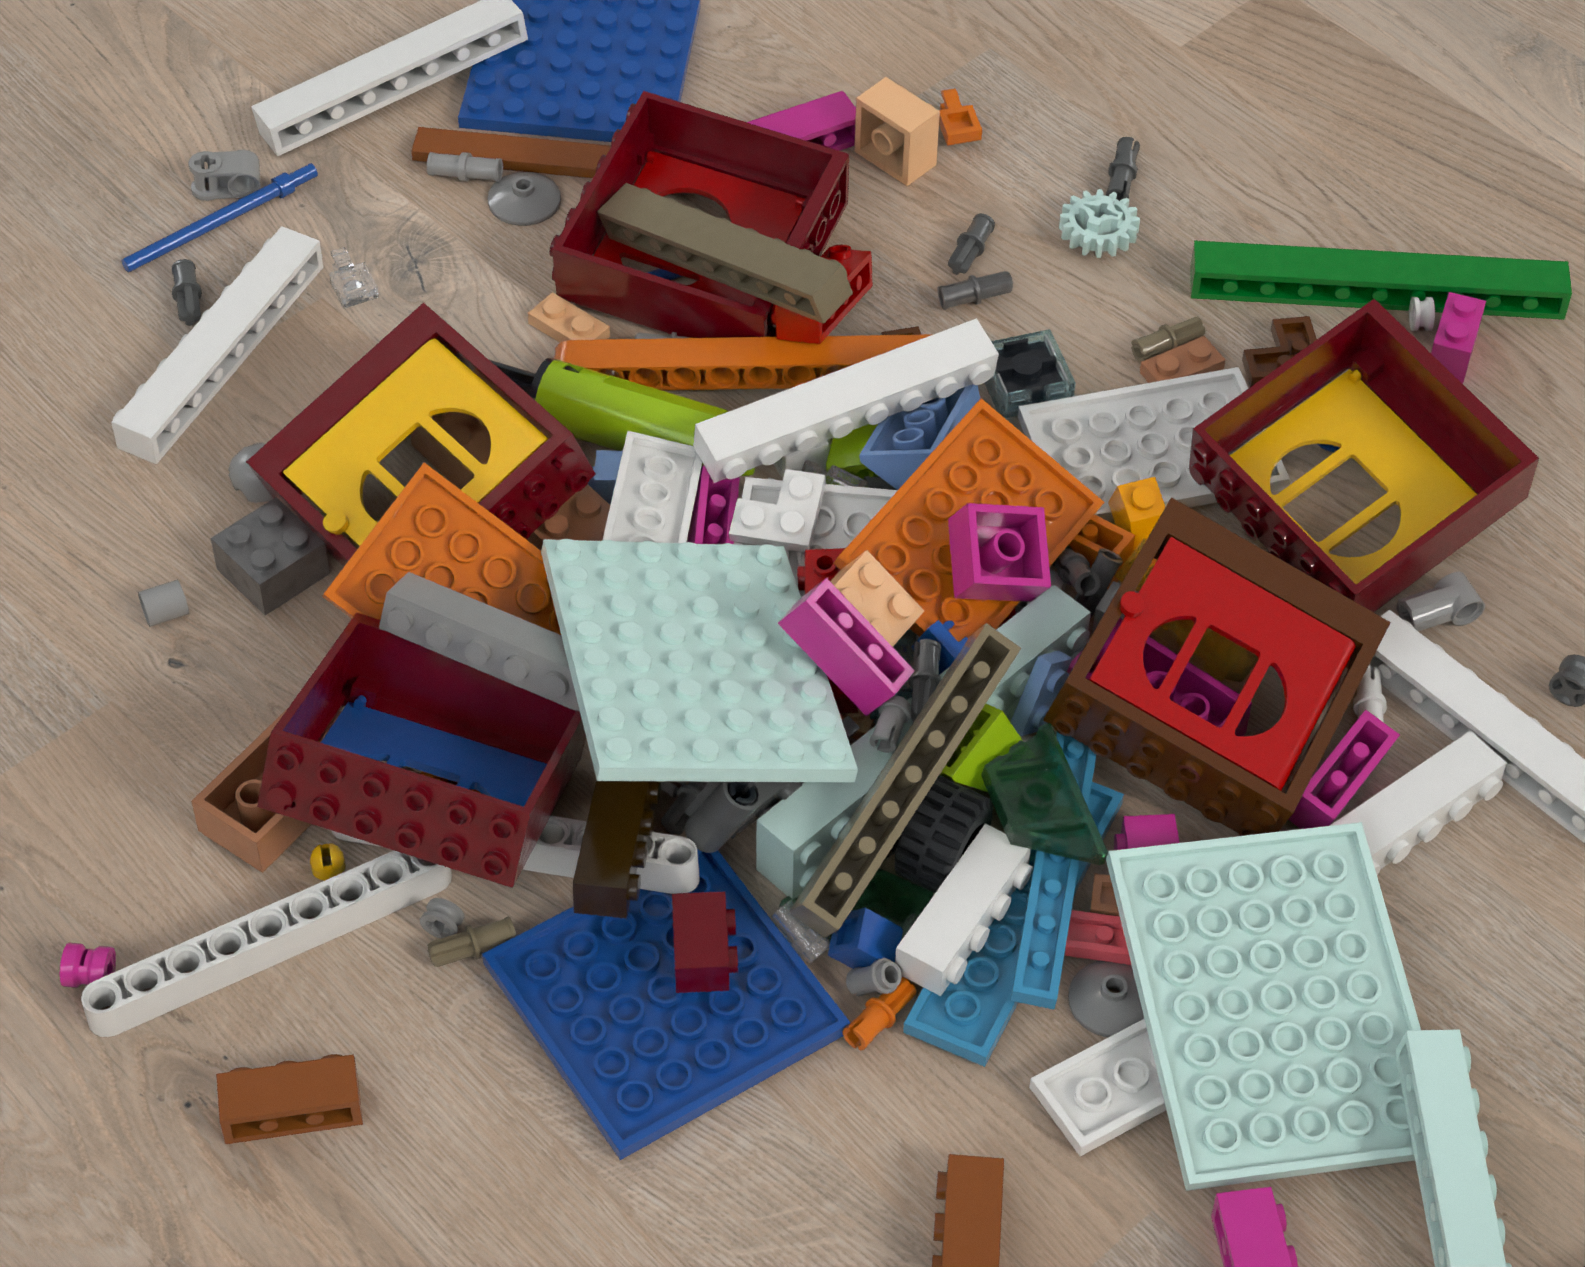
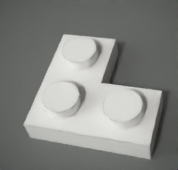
(789, 521)

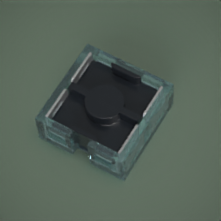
(1028, 372)

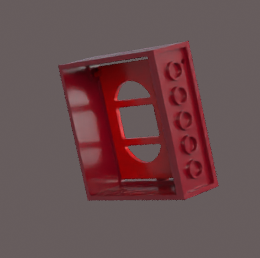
(754, 173)

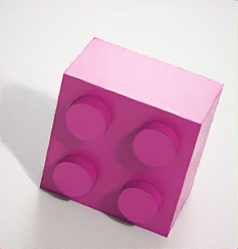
(999, 552)

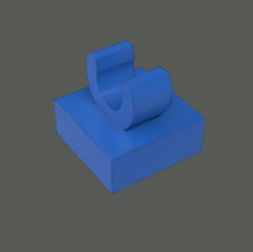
(949, 645)

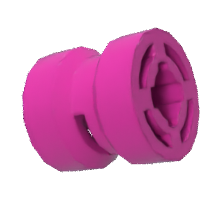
(85, 965)

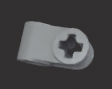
(228, 174)

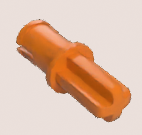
(878, 1015)

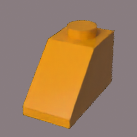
(1137, 507)

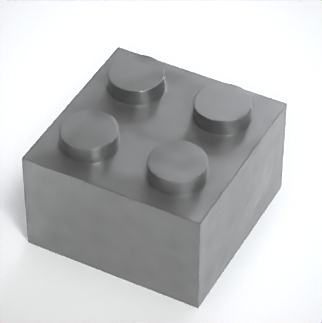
(270, 556)

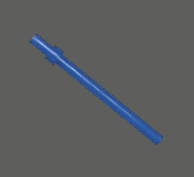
(280, 186)

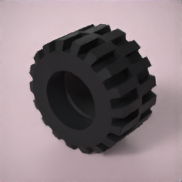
(940, 833)

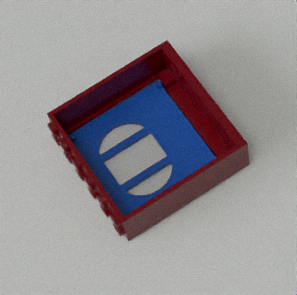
(435, 718)

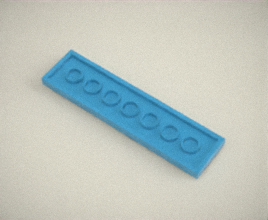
(978, 1008)

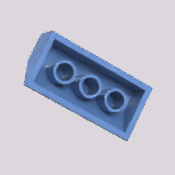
(910, 437)

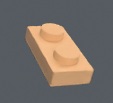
(566, 321)

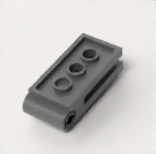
(730, 807)

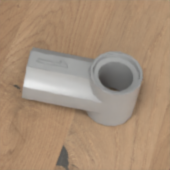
(1449, 600)

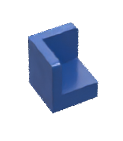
(865, 939)

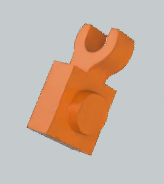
(958, 122)

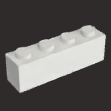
(963, 910)

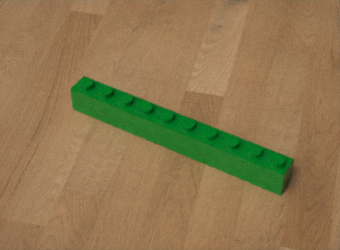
(1392, 278)

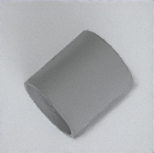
(163, 603)

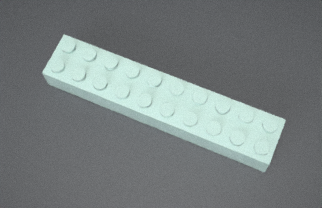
(803, 827)

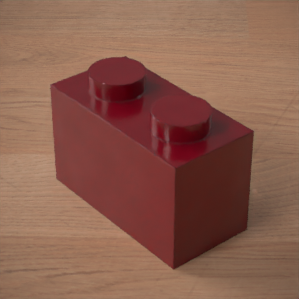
(701, 942)

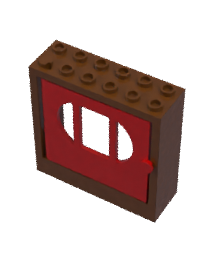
(1254, 602)

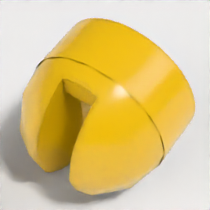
(337, 859)

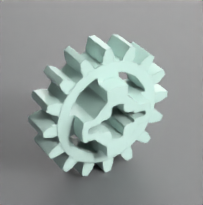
(1099, 223)

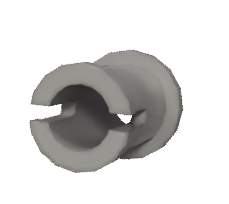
(890, 723)
(880, 977)

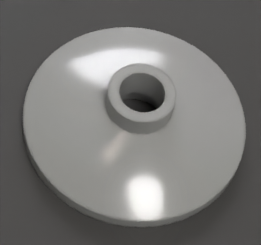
(524, 198)
(1099, 1008)

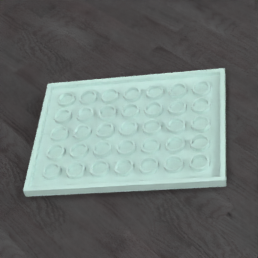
(689, 666)
(1269, 1001)

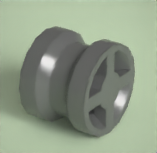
(1569, 682)

